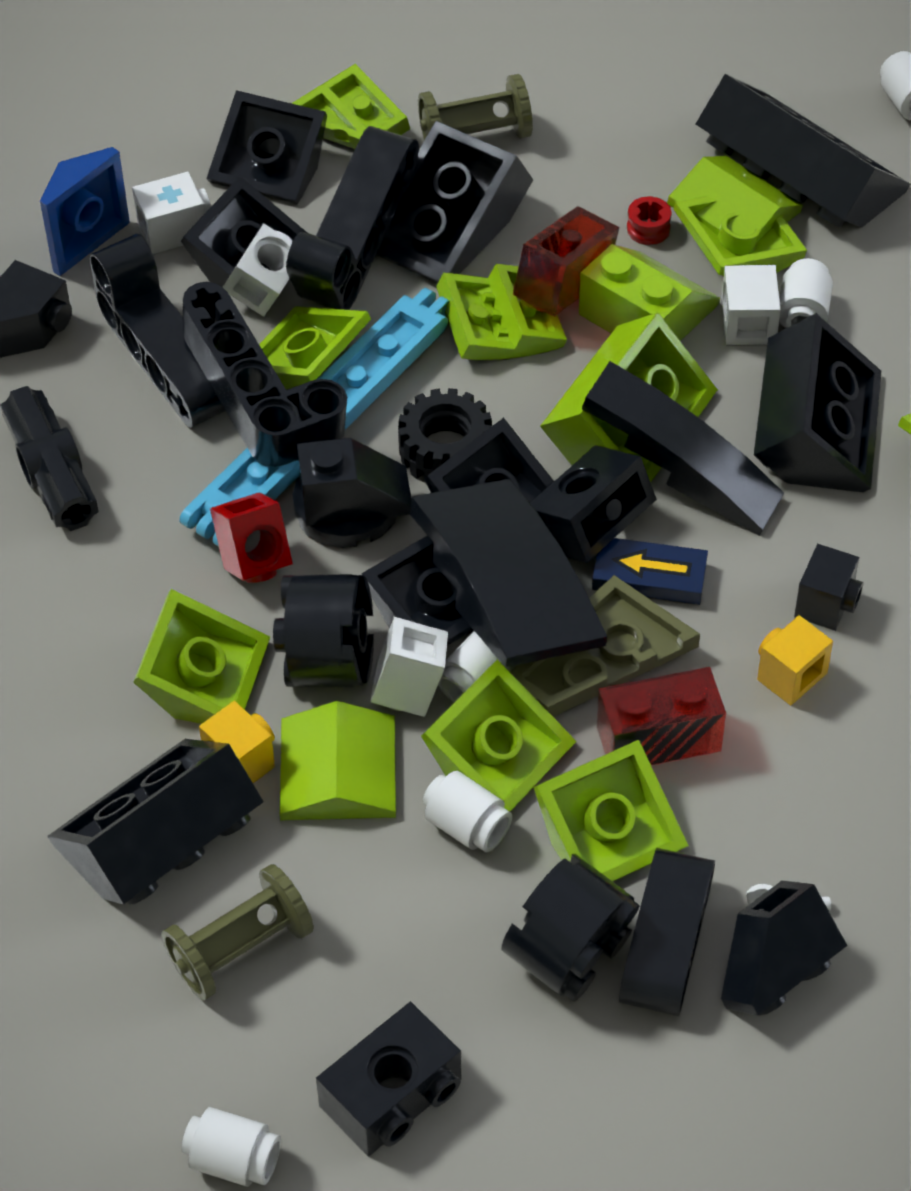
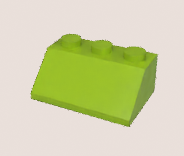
(650, 353)

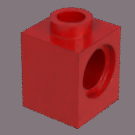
(234, 524)

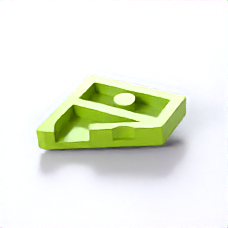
(352, 106)

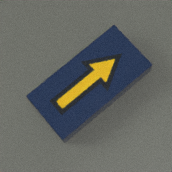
(653, 569)

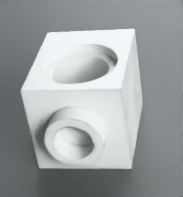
(254, 283)
(750, 304)
(409, 667)

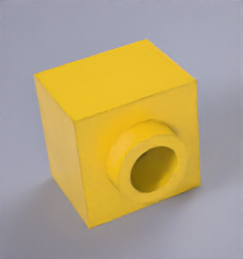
(794, 659)
(247, 735)

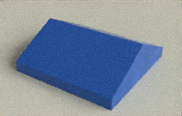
(83, 206)

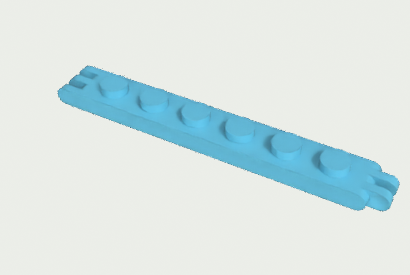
(364, 375)

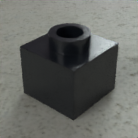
(828, 587)

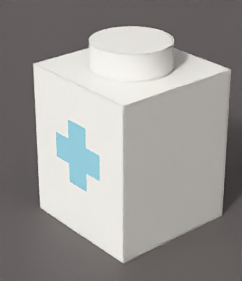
(168, 210)

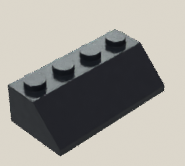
(799, 154)

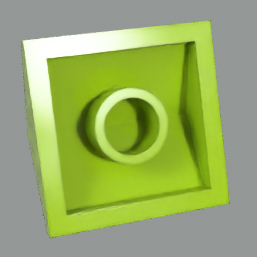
(736, 192)
(777, 247)
(310, 341)
(199, 660)
(498, 736)
(338, 764)
(610, 813)

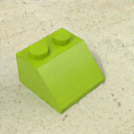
(631, 285)

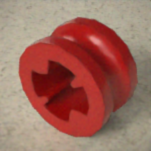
(649, 232)

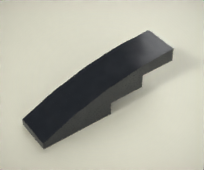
(696, 455)

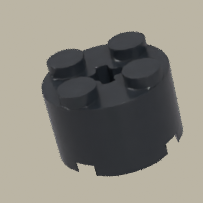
(325, 630)
(569, 925)

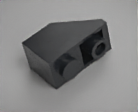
(777, 945)

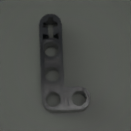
(338, 258)
(151, 327)
(250, 385)

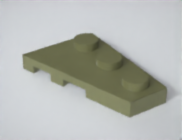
(637, 641)

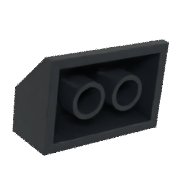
(818, 409)
(158, 820)

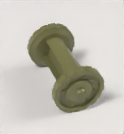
(477, 113)
(237, 932)

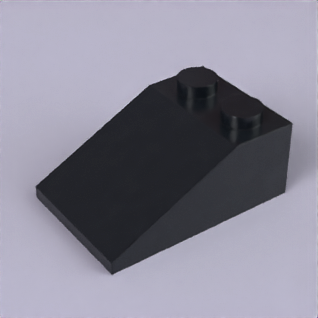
(453, 203)

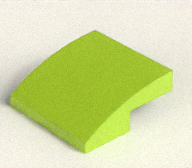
(494, 322)

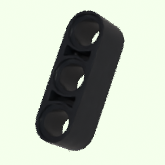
(667, 932)

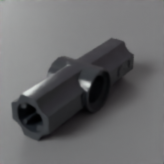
(49, 458)

